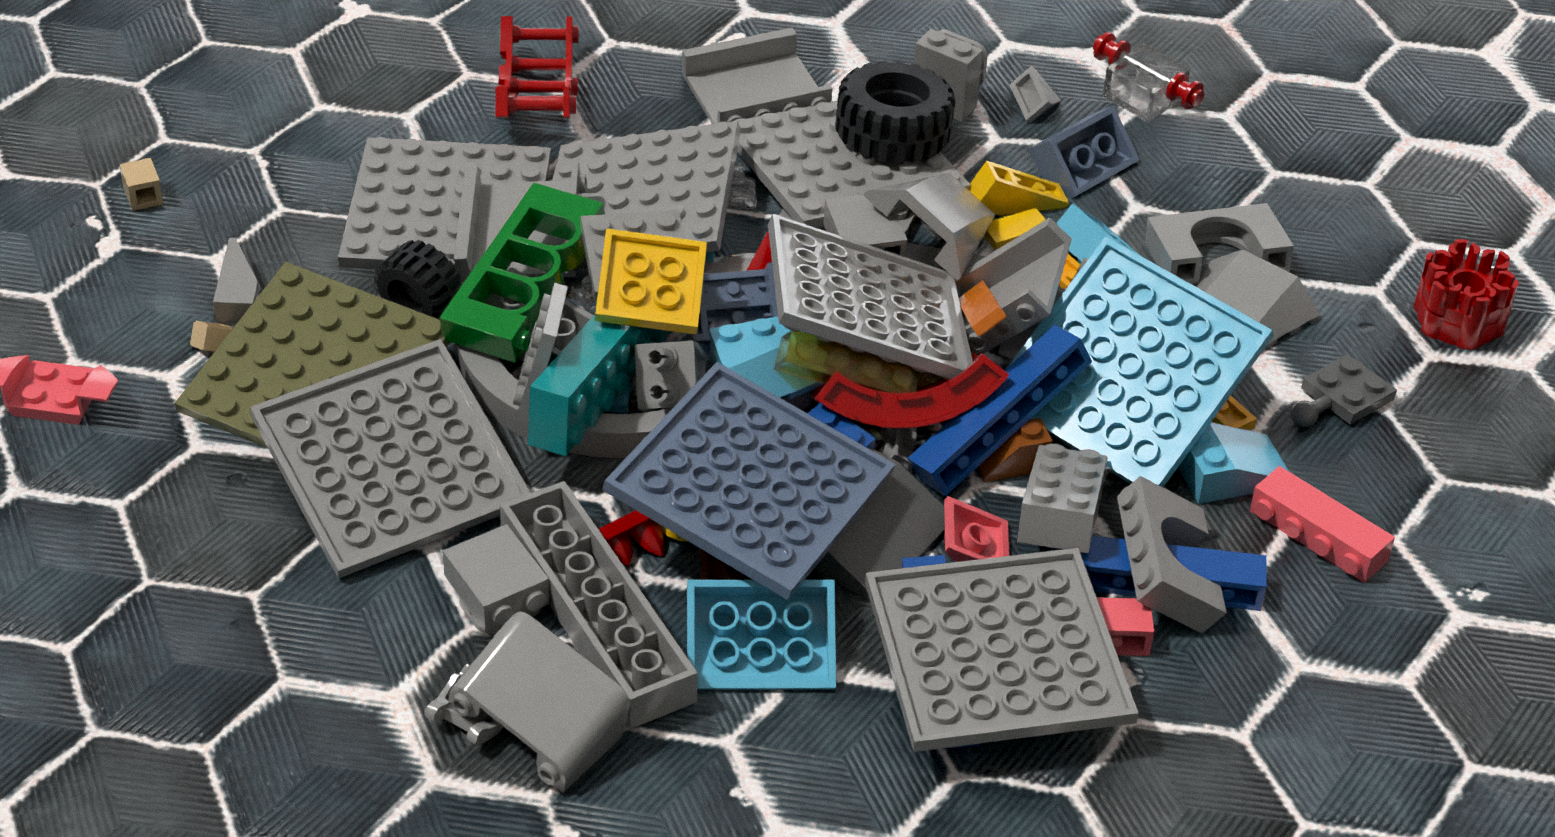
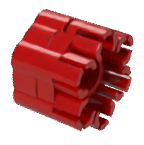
(1464, 299)

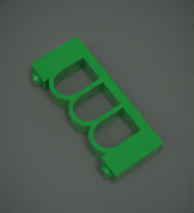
(508, 332)

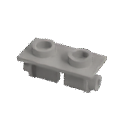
(898, 444)

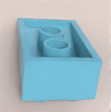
(1228, 463)

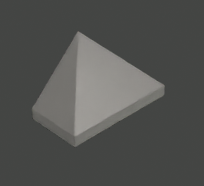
(1033, 94)

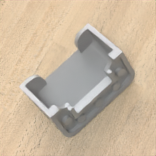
(544, 698)

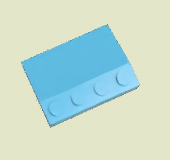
(759, 640)

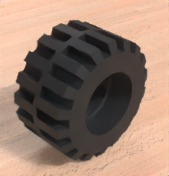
(418, 278)

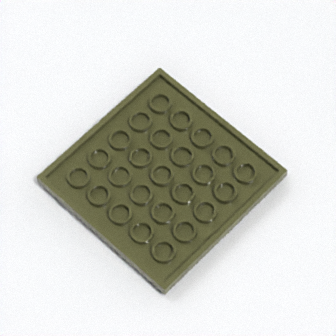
(294, 337)

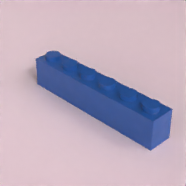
(983, 428)
(1239, 574)

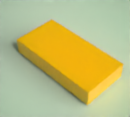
(1010, 227)

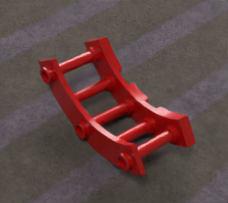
(507, 91)
(913, 409)

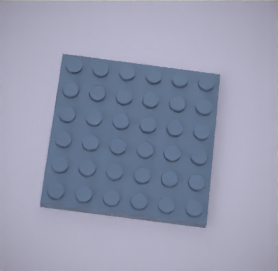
(750, 479)

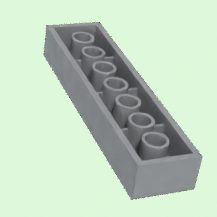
(602, 603)

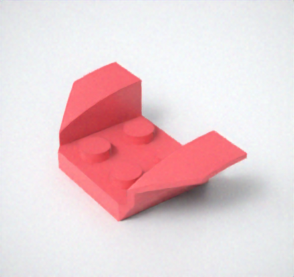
(52, 389)

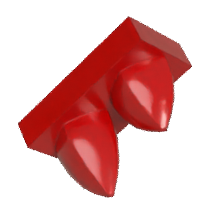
(636, 525)

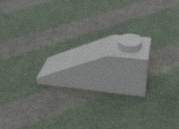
(235, 288)

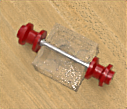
(1145, 79)

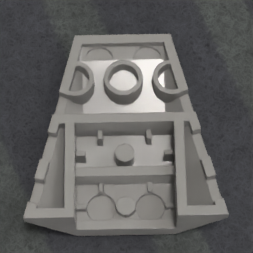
(947, 209)
(1260, 292)

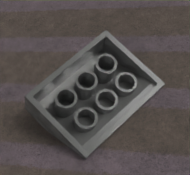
(894, 525)

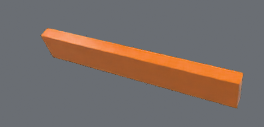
(981, 308)

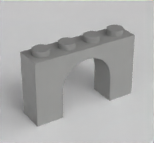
(1253, 228)
(1150, 521)

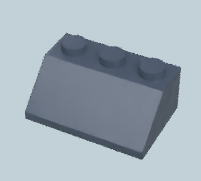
(1085, 152)

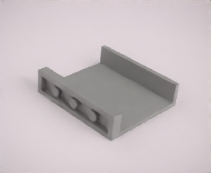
(751, 77)
(488, 207)
(1022, 279)

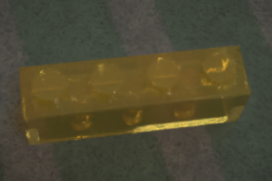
(818, 360)

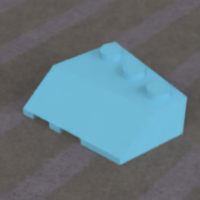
(752, 353)

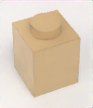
(141, 184)

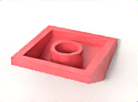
(973, 532)

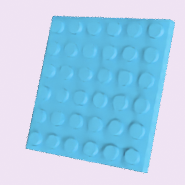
(1158, 364)

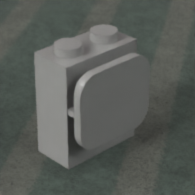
(958, 61)
(863, 222)
(495, 578)

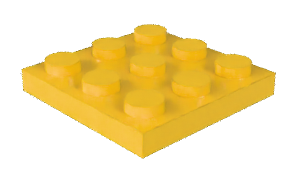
(651, 281)

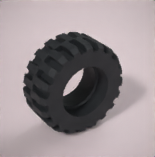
(895, 112)

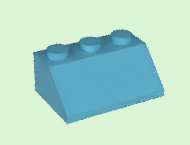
(1086, 232)

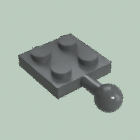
(1343, 388)

